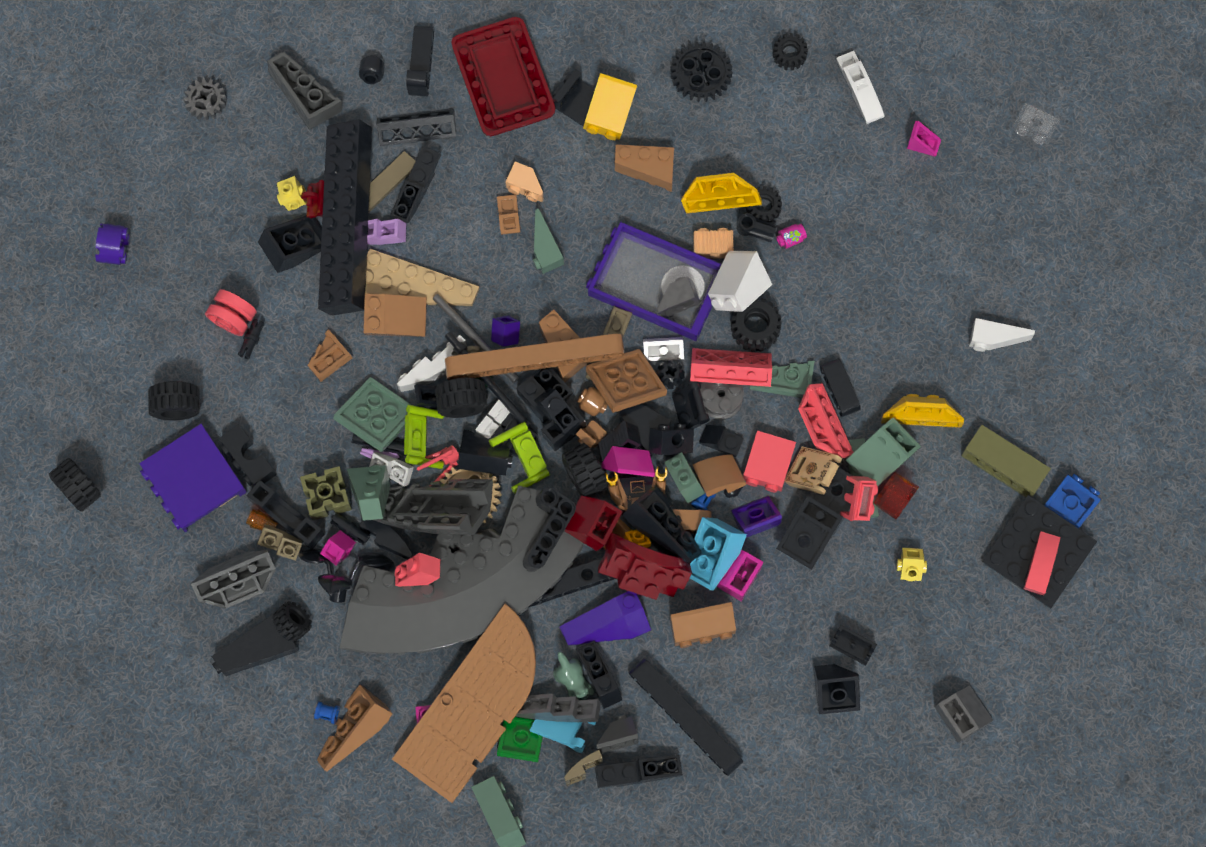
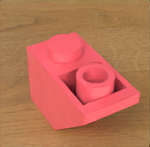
(417, 571)

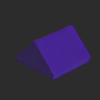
(757, 516)

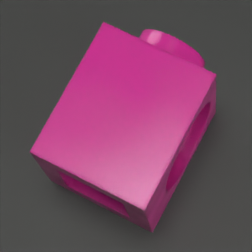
(338, 547)

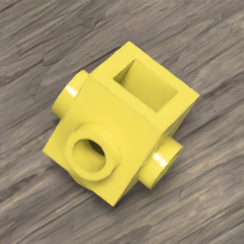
(290, 193)
(911, 564)

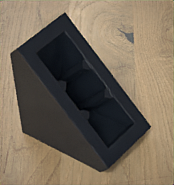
(425, 396)

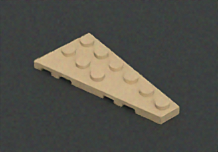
(398, 277)

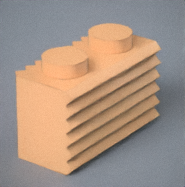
(713, 243)

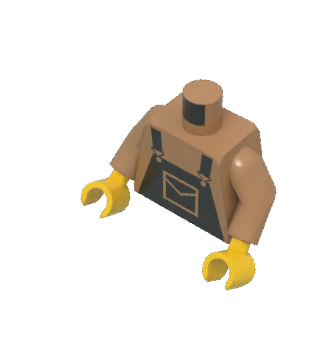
(628, 490)

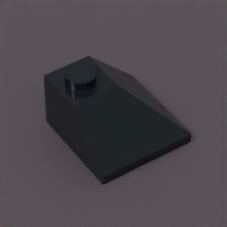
(836, 689)

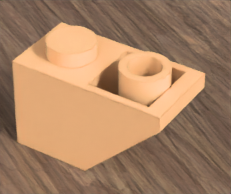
(524, 181)

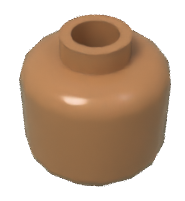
(592, 401)

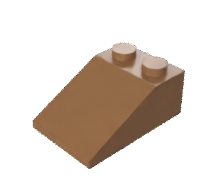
(395, 315)

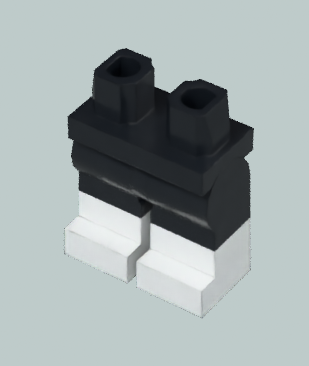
(498, 422)

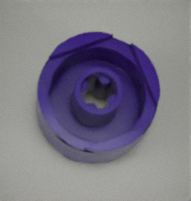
(111, 244)

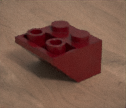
(593, 521)

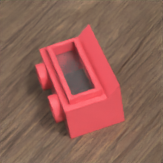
(861, 498)

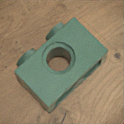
(684, 477)

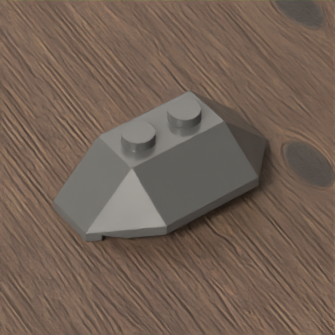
(235, 579)

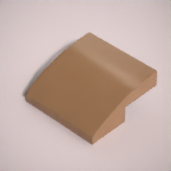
(719, 474)

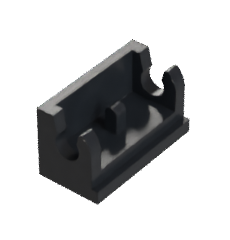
(853, 645)

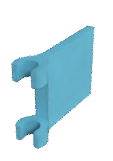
(560, 732)

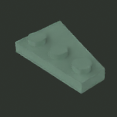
(789, 380)

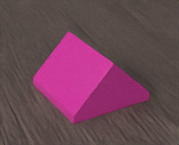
(629, 461)

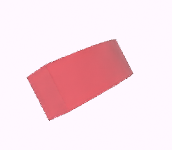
(1042, 563)

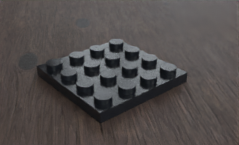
(1016, 545)

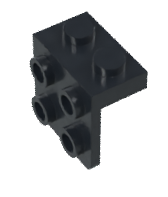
(574, 97)

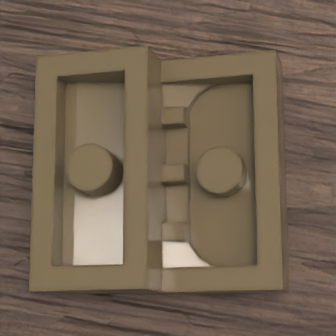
(578, 773)

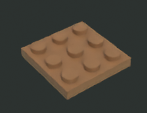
(626, 380)

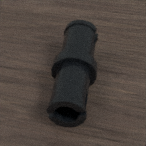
(251, 338)
(350, 529)

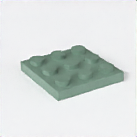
(374, 414)

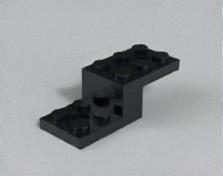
(818, 520)

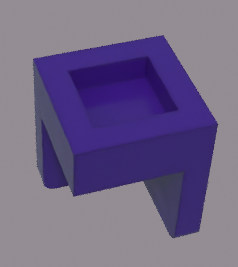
(505, 330)

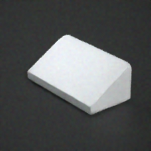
(663, 348)

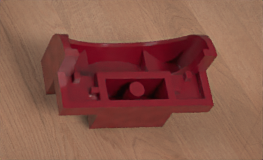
(643, 569)

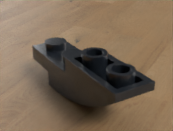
(416, 185)
(638, 771)

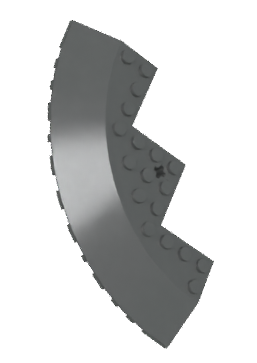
(472, 588)

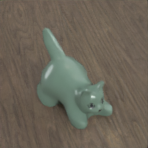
(571, 675)

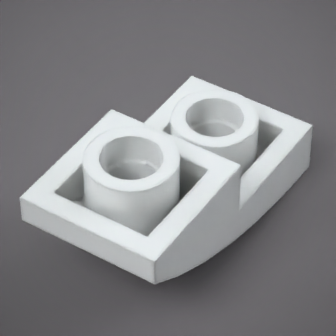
(397, 469)

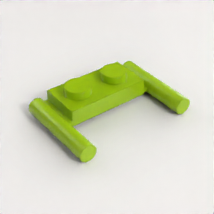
(416, 435)
(527, 452)

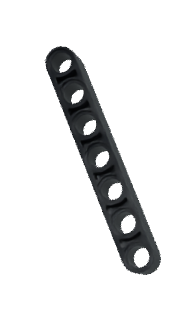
(690, 721)

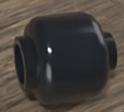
(371, 69)

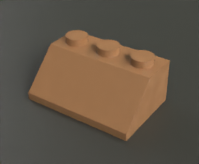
(703, 625)

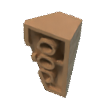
(363, 719)

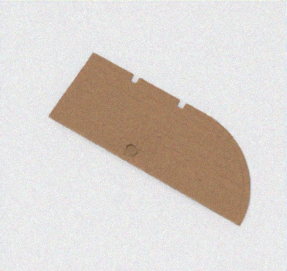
(471, 706)

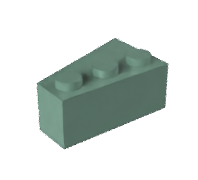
(370, 490)
(498, 813)

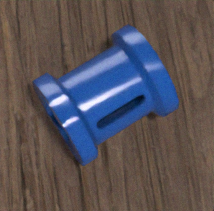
(702, 502)
(327, 712)

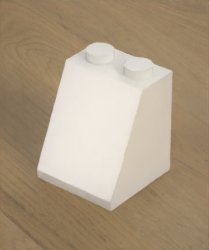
(739, 281)

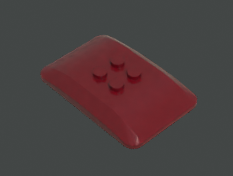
(503, 76)

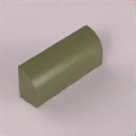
(1005, 462)

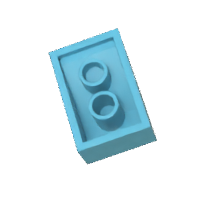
(719, 549)

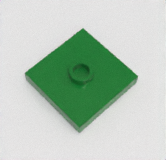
(519, 742)

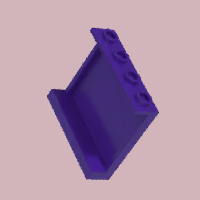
(191, 477)

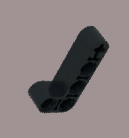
(422, 47)
(546, 532)

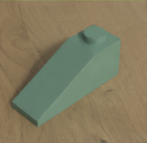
(545, 248)

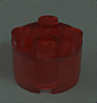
(895, 495)

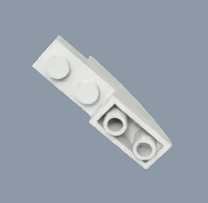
(860, 87)
(427, 371)

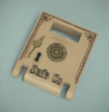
(812, 469)

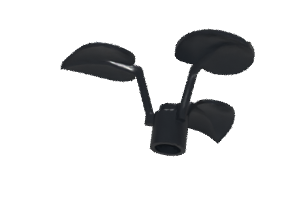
(338, 585)

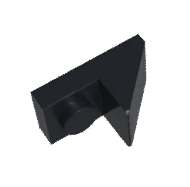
(721, 440)

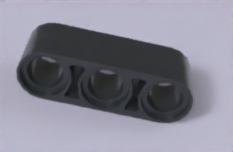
(841, 387)

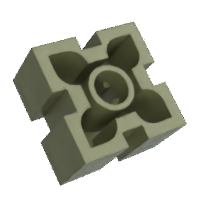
(315, 488)

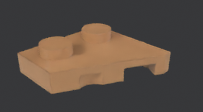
(328, 357)

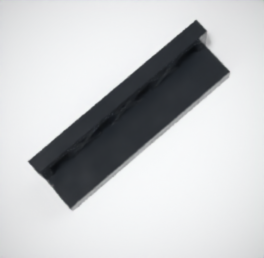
(414, 120)

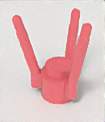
(447, 455)

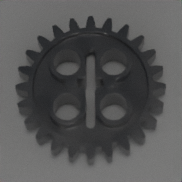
(685, 77)

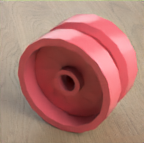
(230, 312)

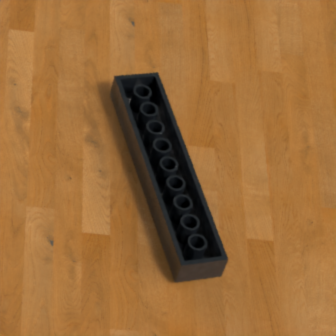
(345, 218)

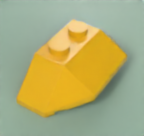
(719, 193)
(924, 412)

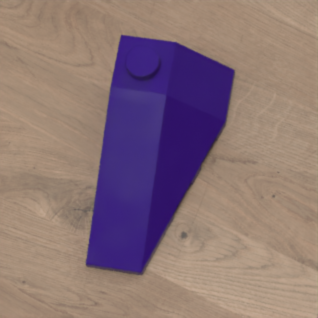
(614, 620)

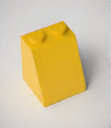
(609, 107)

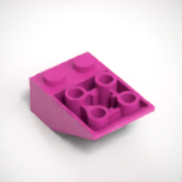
(740, 575)

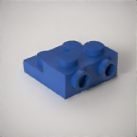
(1073, 500)

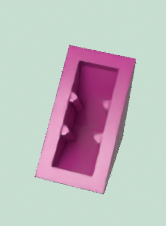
(923, 140)

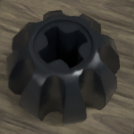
(672, 369)

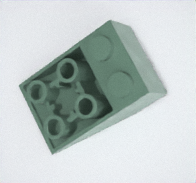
(883, 452)

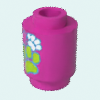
(791, 236)

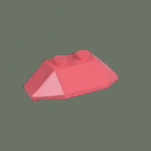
(823, 422)

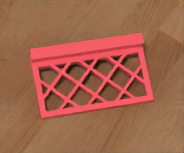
(726, 372)

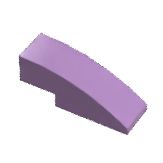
(386, 232)

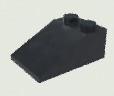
(291, 242)

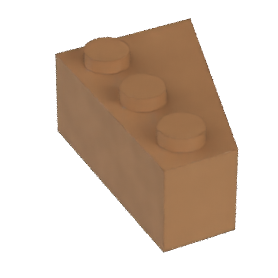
(646, 163)
(556, 329)

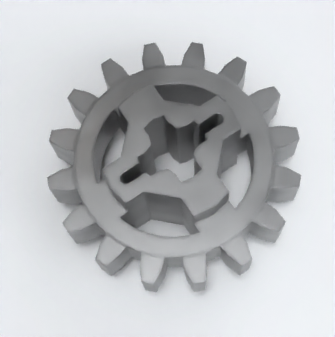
(196, 104)

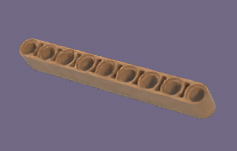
(535, 357)

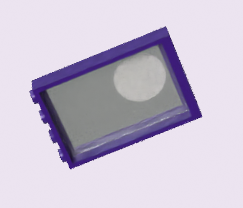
(639, 271)

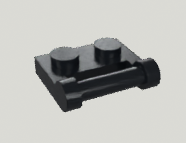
(690, 406)

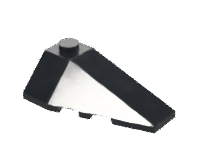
(655, 519)

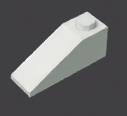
(993, 335)

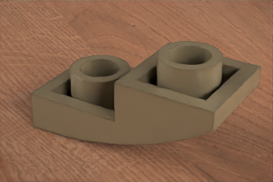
(278, 540)

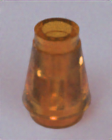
(258, 519)

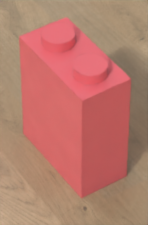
(769, 461)

